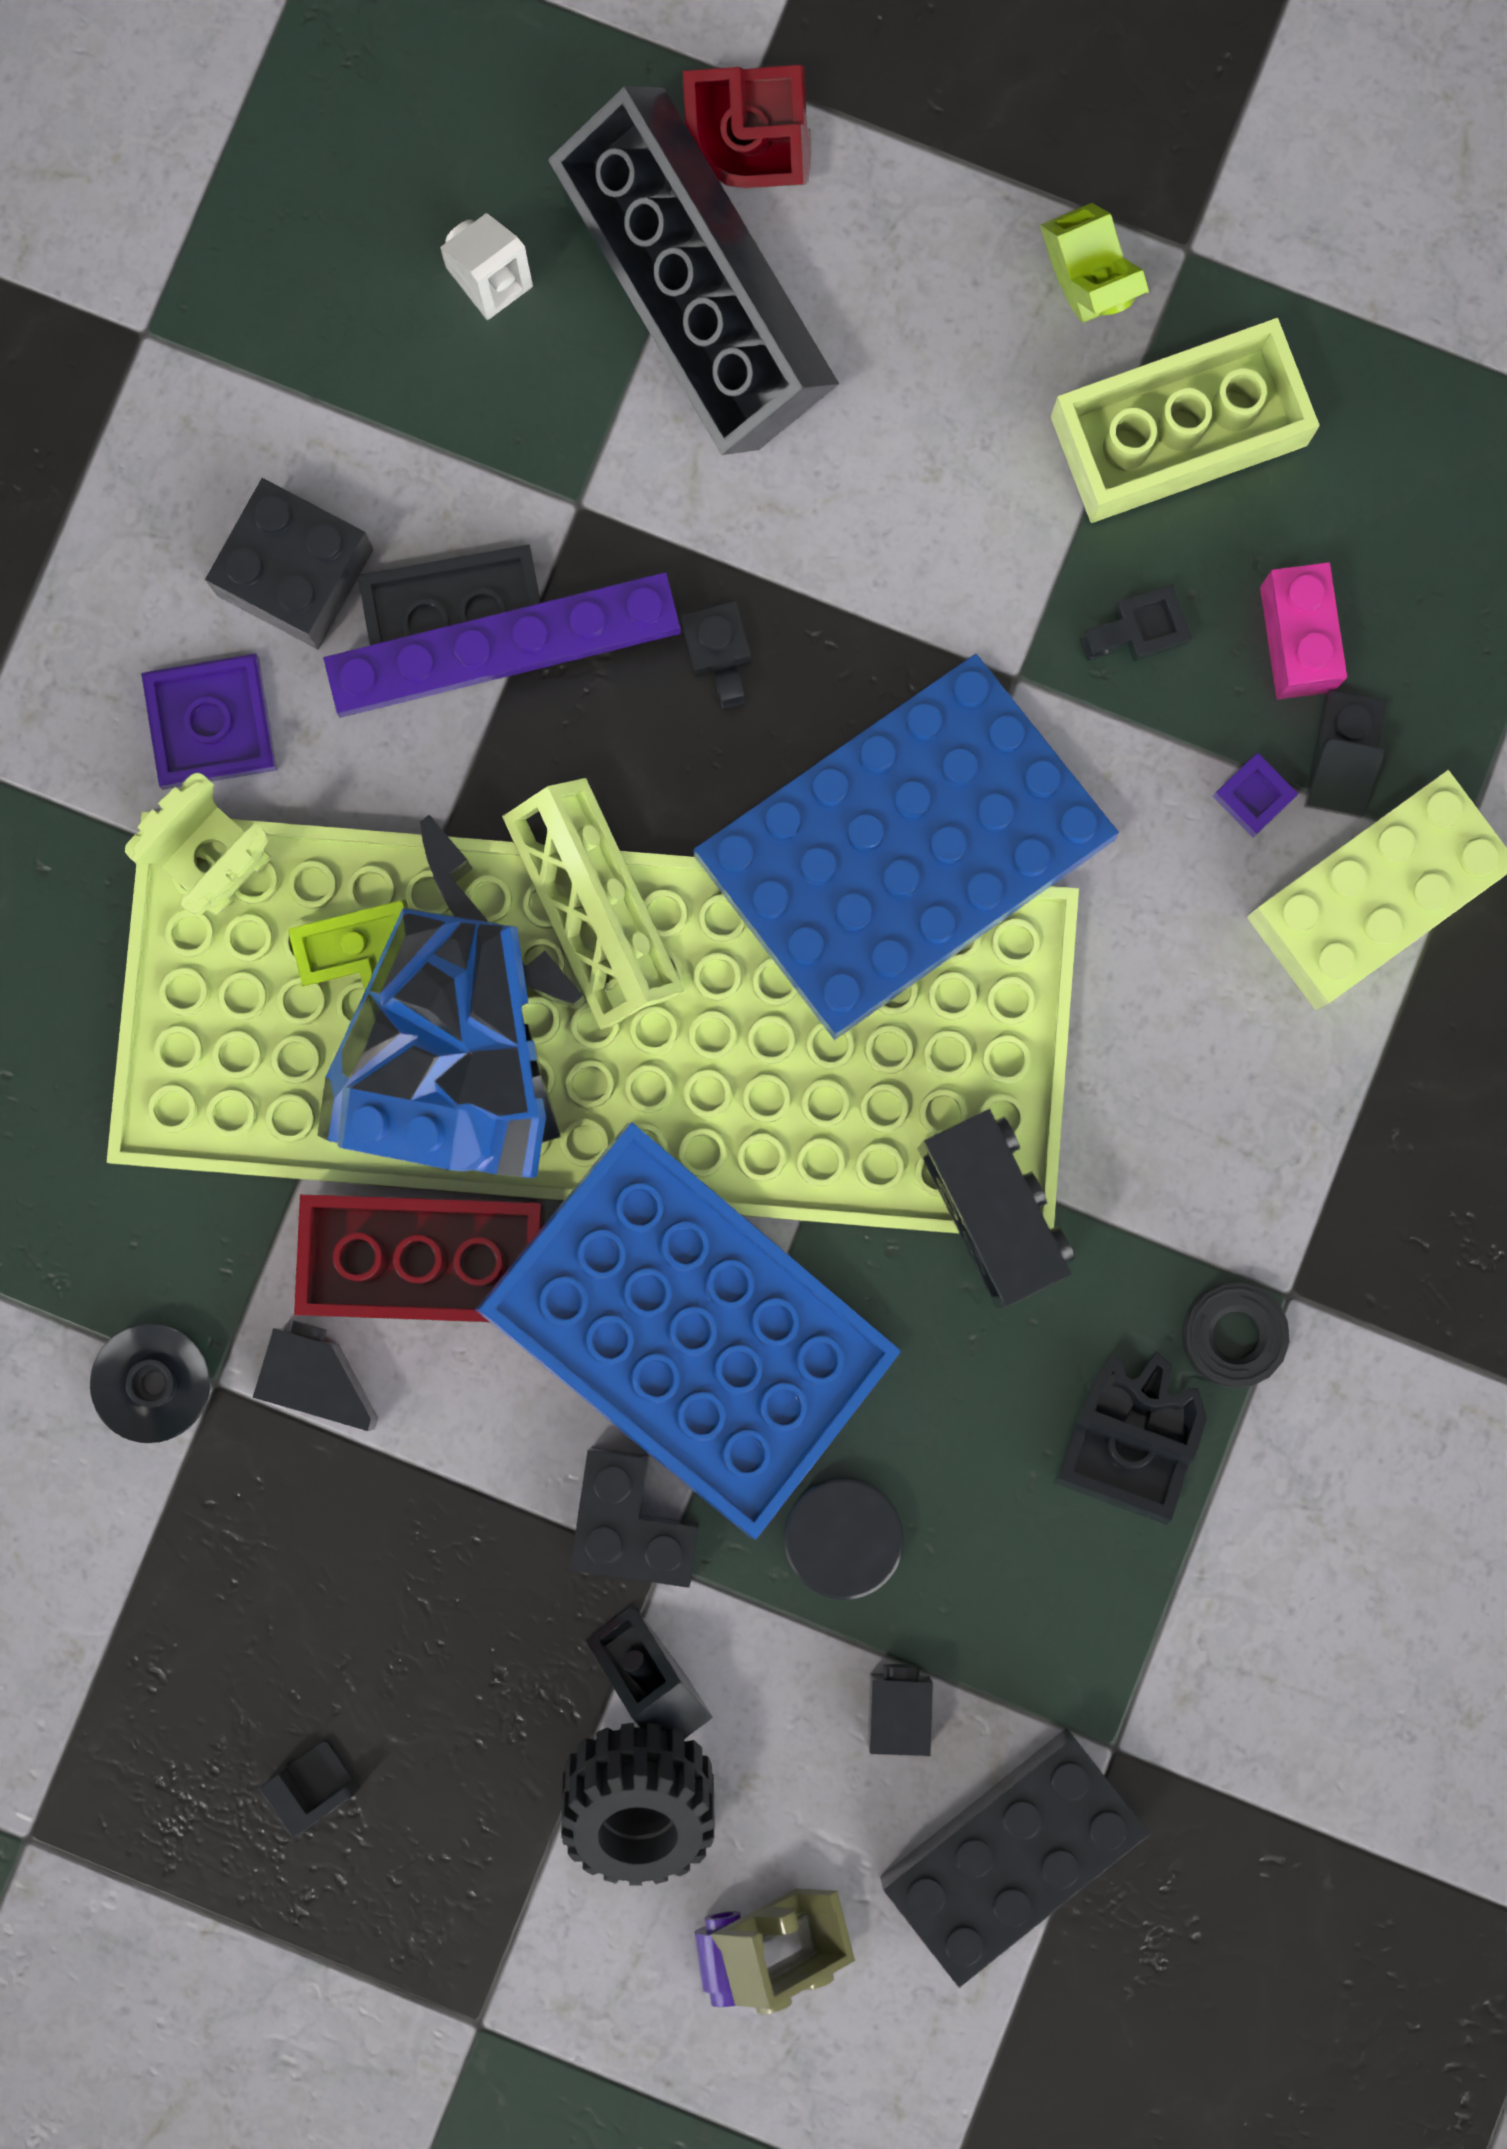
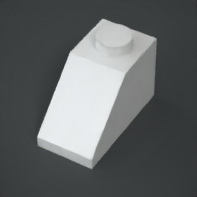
(487, 263)

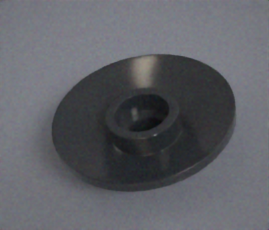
(120, 1389)

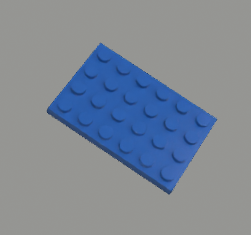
(905, 845)
(689, 1330)

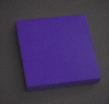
(209, 720)

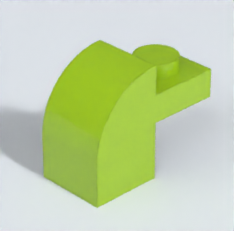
(1091, 263)

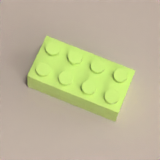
(1184, 420)
(1382, 890)

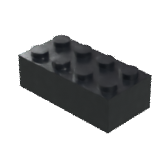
(1013, 1857)

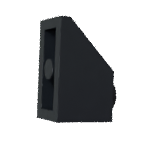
(313, 1377)
(647, 1675)

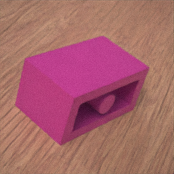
(1303, 631)

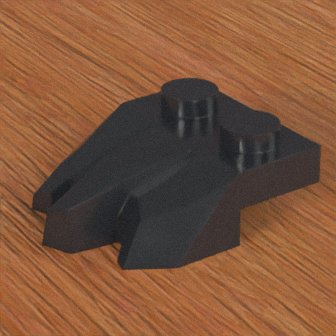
(1133, 1440)

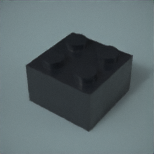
(289, 563)

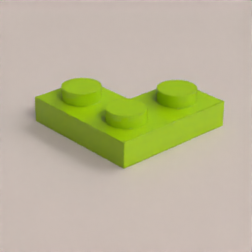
(344, 943)

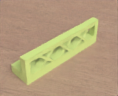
(599, 895)

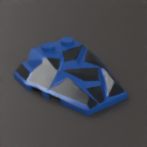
(440, 1053)

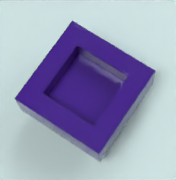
(1255, 795)

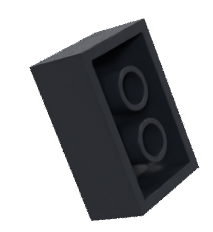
(996, 1208)

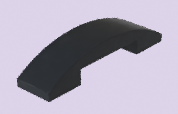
(447, 868)

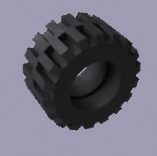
(638, 1804)

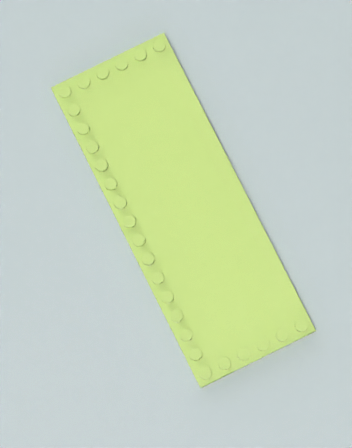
(728, 1077)

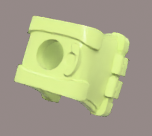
(178, 832)

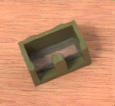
(785, 1949)

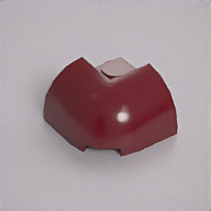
(750, 124)

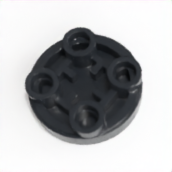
(843, 1538)

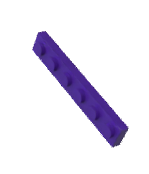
(502, 645)

